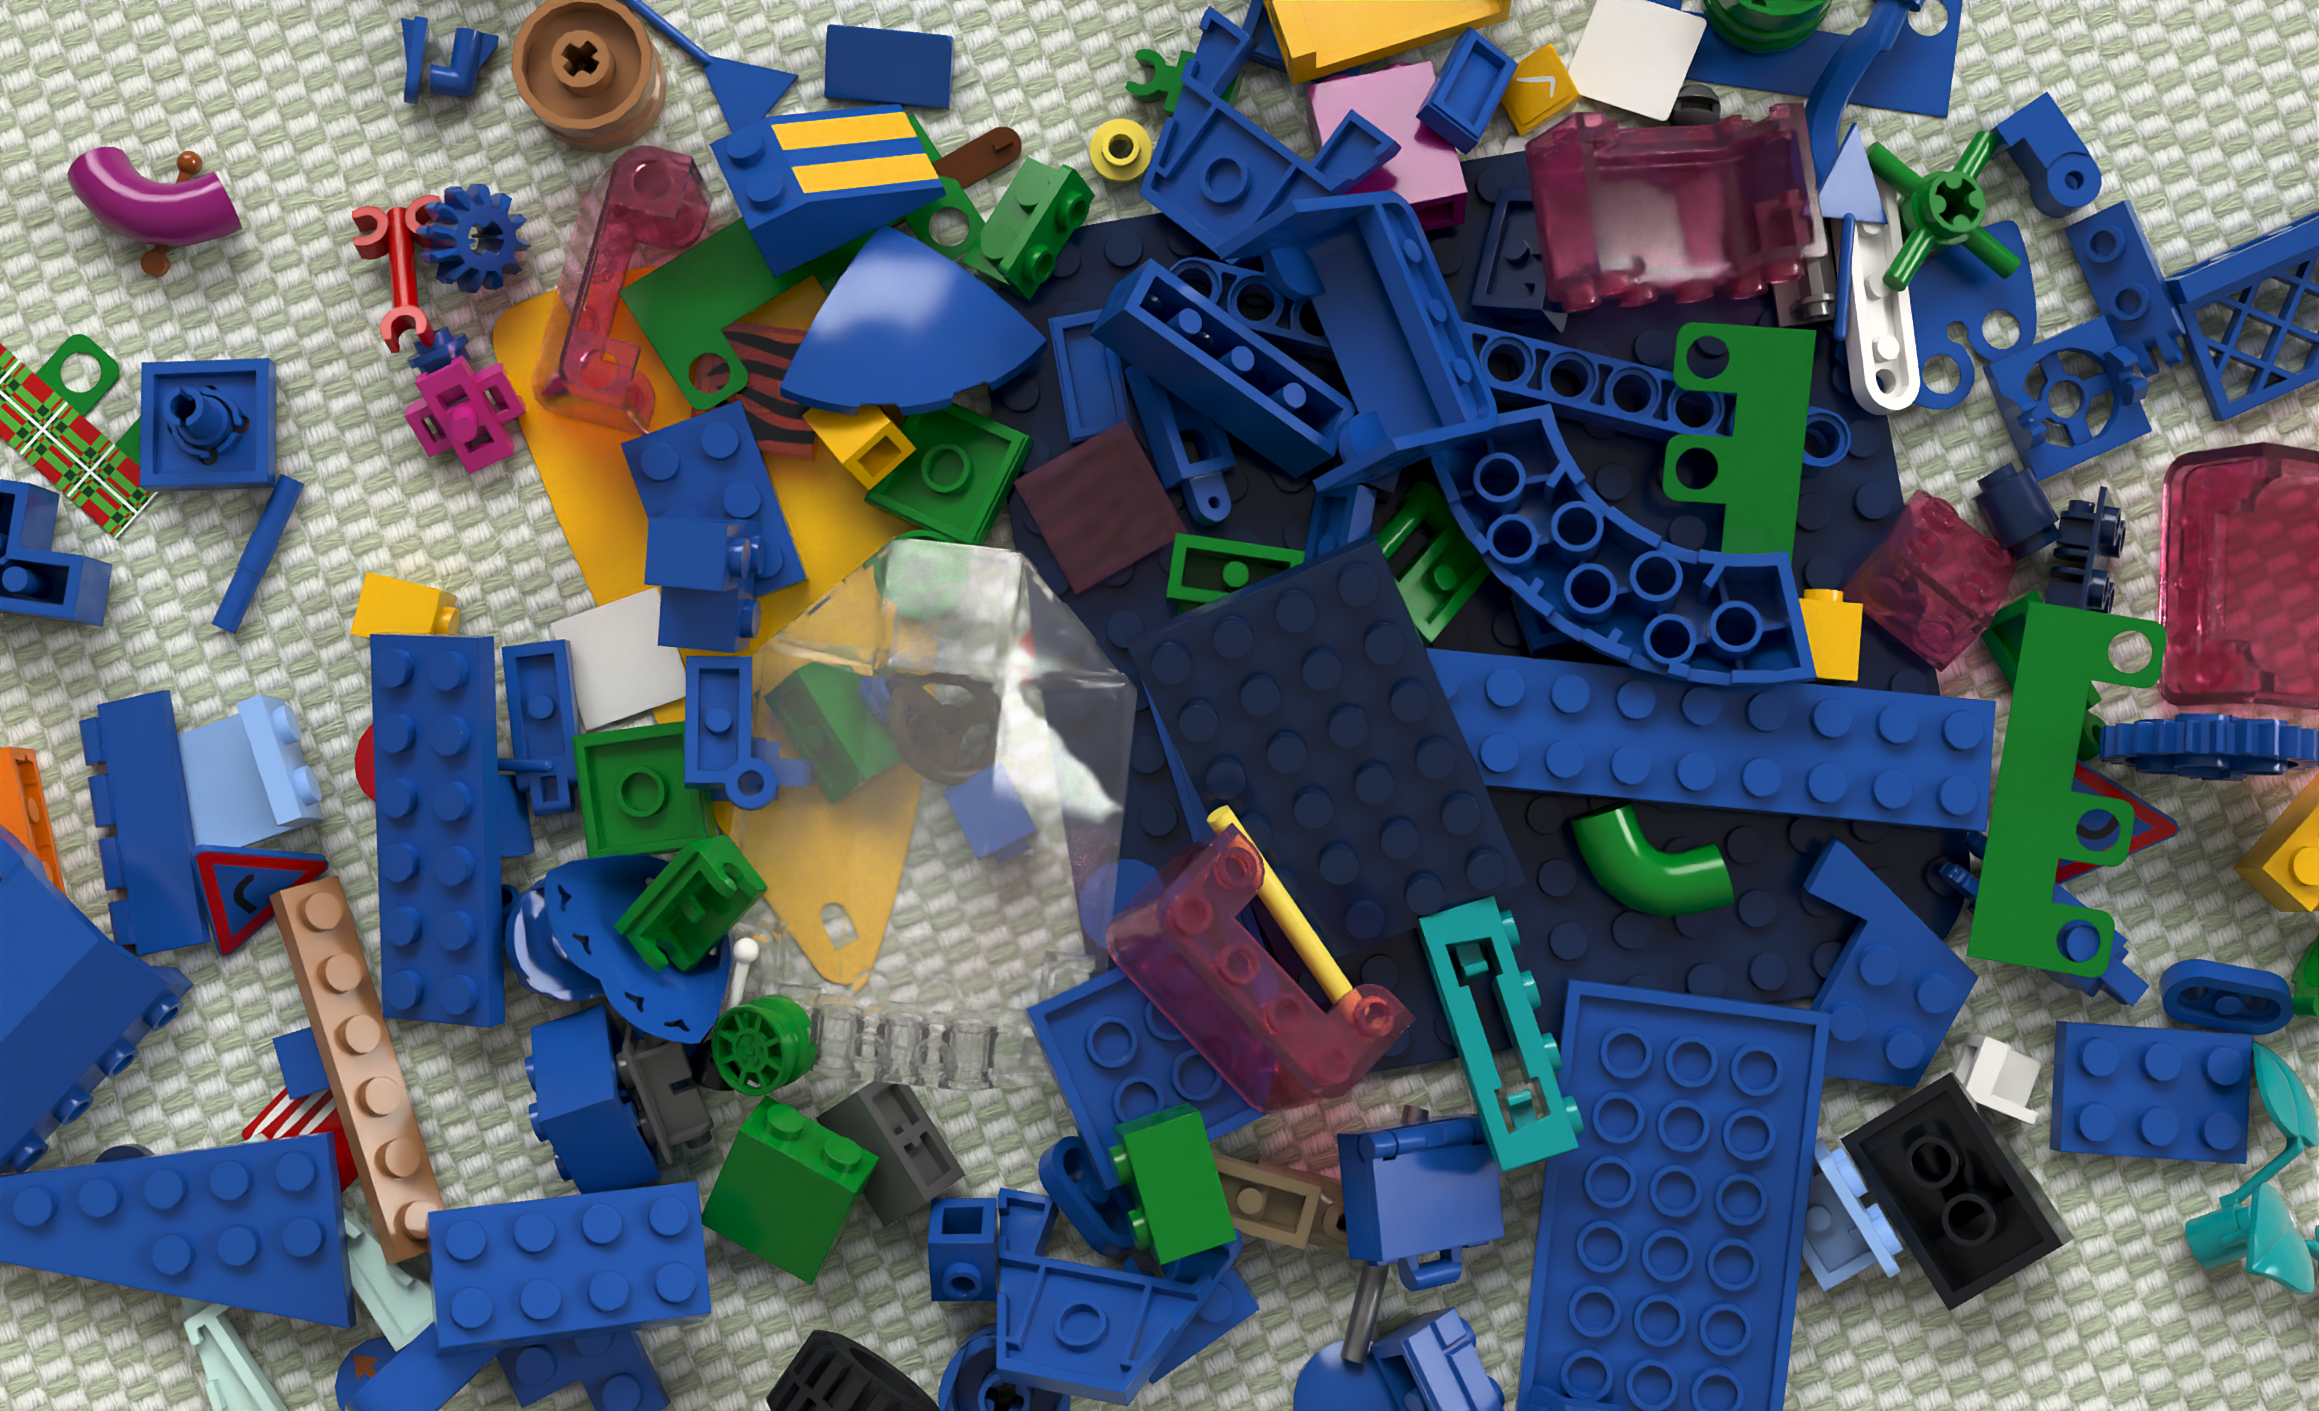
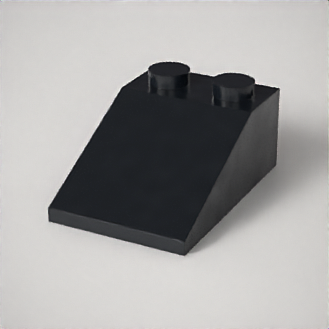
(1956, 1191)

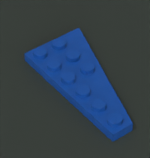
(205, 1224)

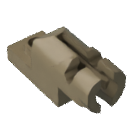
(1283, 1203)

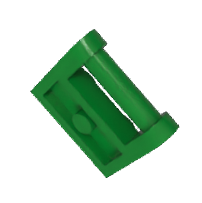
(1443, 570)

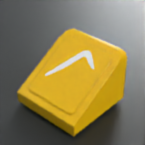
(1539, 91)

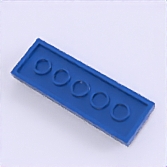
(438, 827)

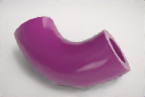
(151, 210)

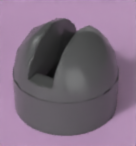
(1693, 116)

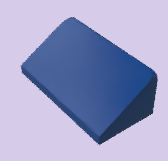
(889, 67)

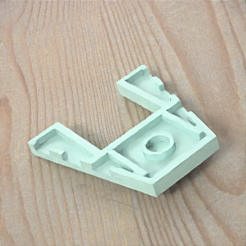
(391, 1293)

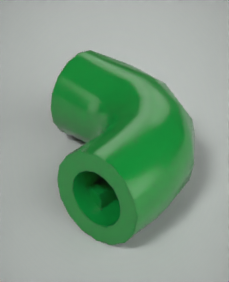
(1647, 877)

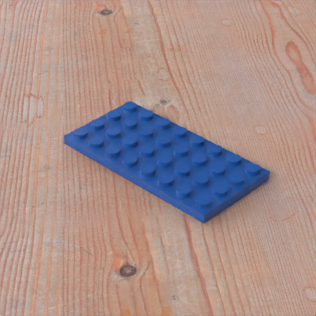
(1685, 1206)

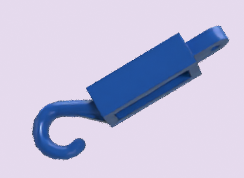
(1163, 419)

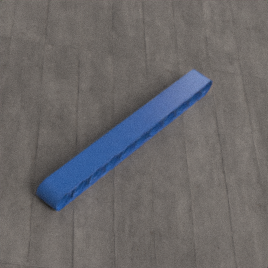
(1535, 362)

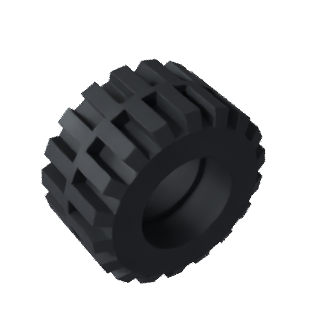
(844, 1376)

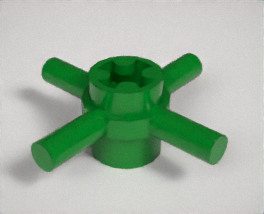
(1941, 211)

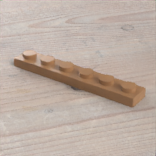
(359, 1064)

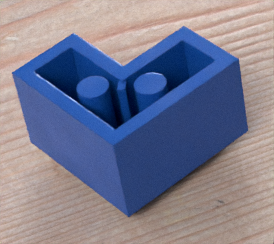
(34, 577)
(705, 580)
(586, 1105)

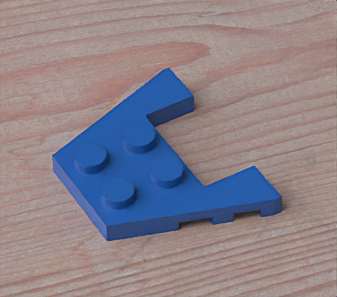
(1223, 171)
(1891, 984)
(1083, 1324)

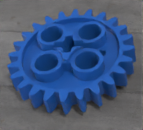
(2210, 746)

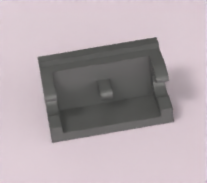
(912, 1153)

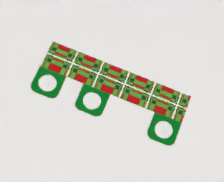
(50, 431)

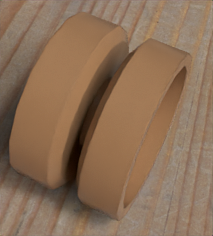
(584, 109)

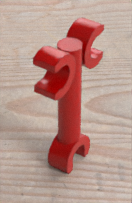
(396, 236)

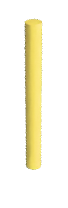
(1291, 920)

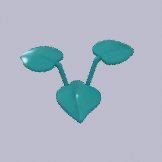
(2265, 1228)

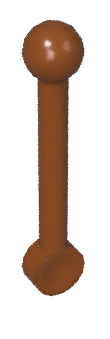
(155, 261)

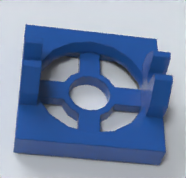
(2024, 414)

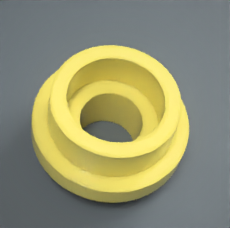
(1117, 169)

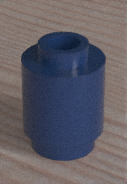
(2016, 511)

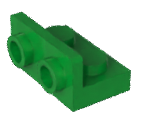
(1030, 227)

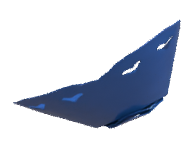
(599, 895)

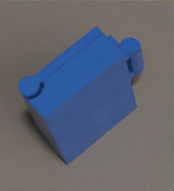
(1419, 1193)

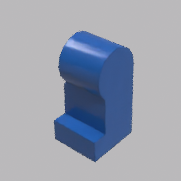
(2050, 157)

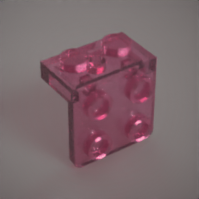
(1933, 580)

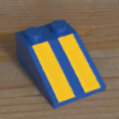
(824, 178)

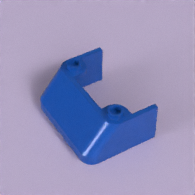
(1385, 322)

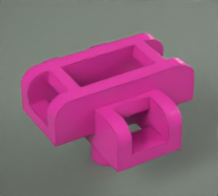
(469, 418)

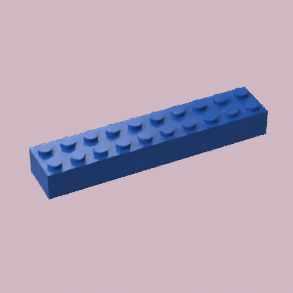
(1723, 747)

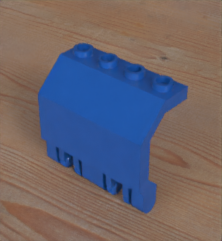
(66, 1007)

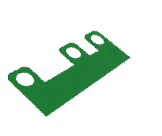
(1765, 456)
(2033, 799)

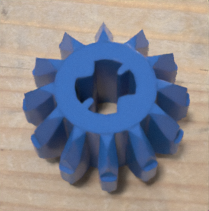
(495, 238)

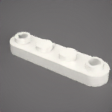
(1879, 318)

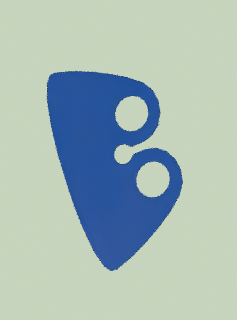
(1965, 290)

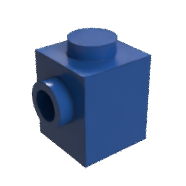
(963, 1249)

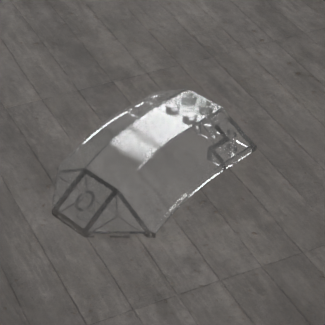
(933, 815)

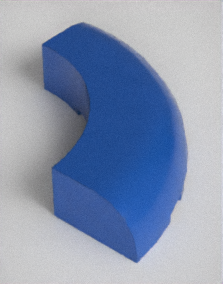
(1612, 579)

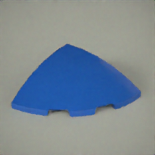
(907, 334)

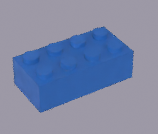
(566, 1268)

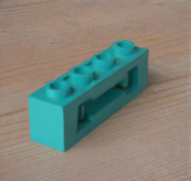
(1465, 931)

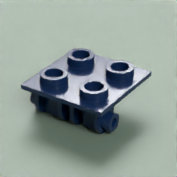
(2104, 537)

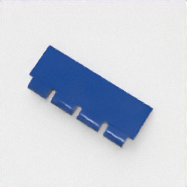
(153, 822)

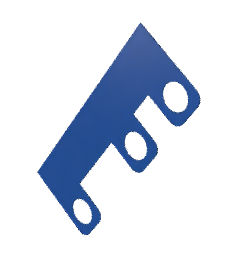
(1907, 78)

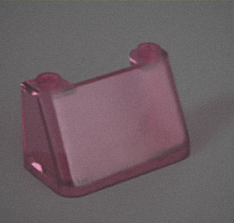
(2241, 579)

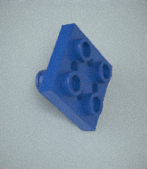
(184, 425)

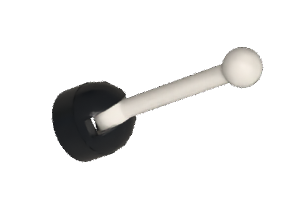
(704, 1067)

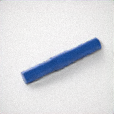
(258, 554)

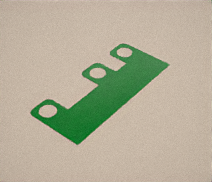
(727, 277)

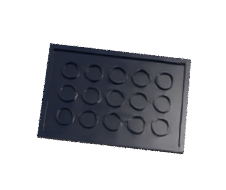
(1330, 748)

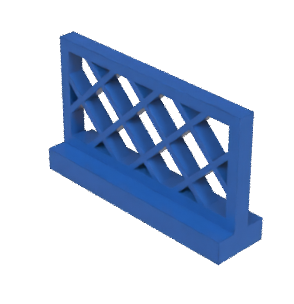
(2244, 269)

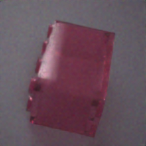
(1674, 208)
(1232, 996)

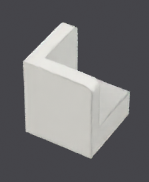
(1997, 1076)

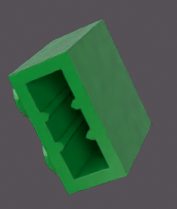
(788, 1189)

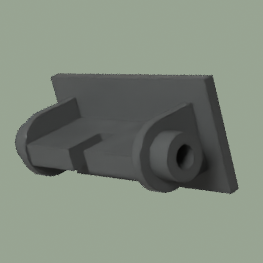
(667, 1114)

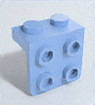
(248, 776)
(1839, 1230)

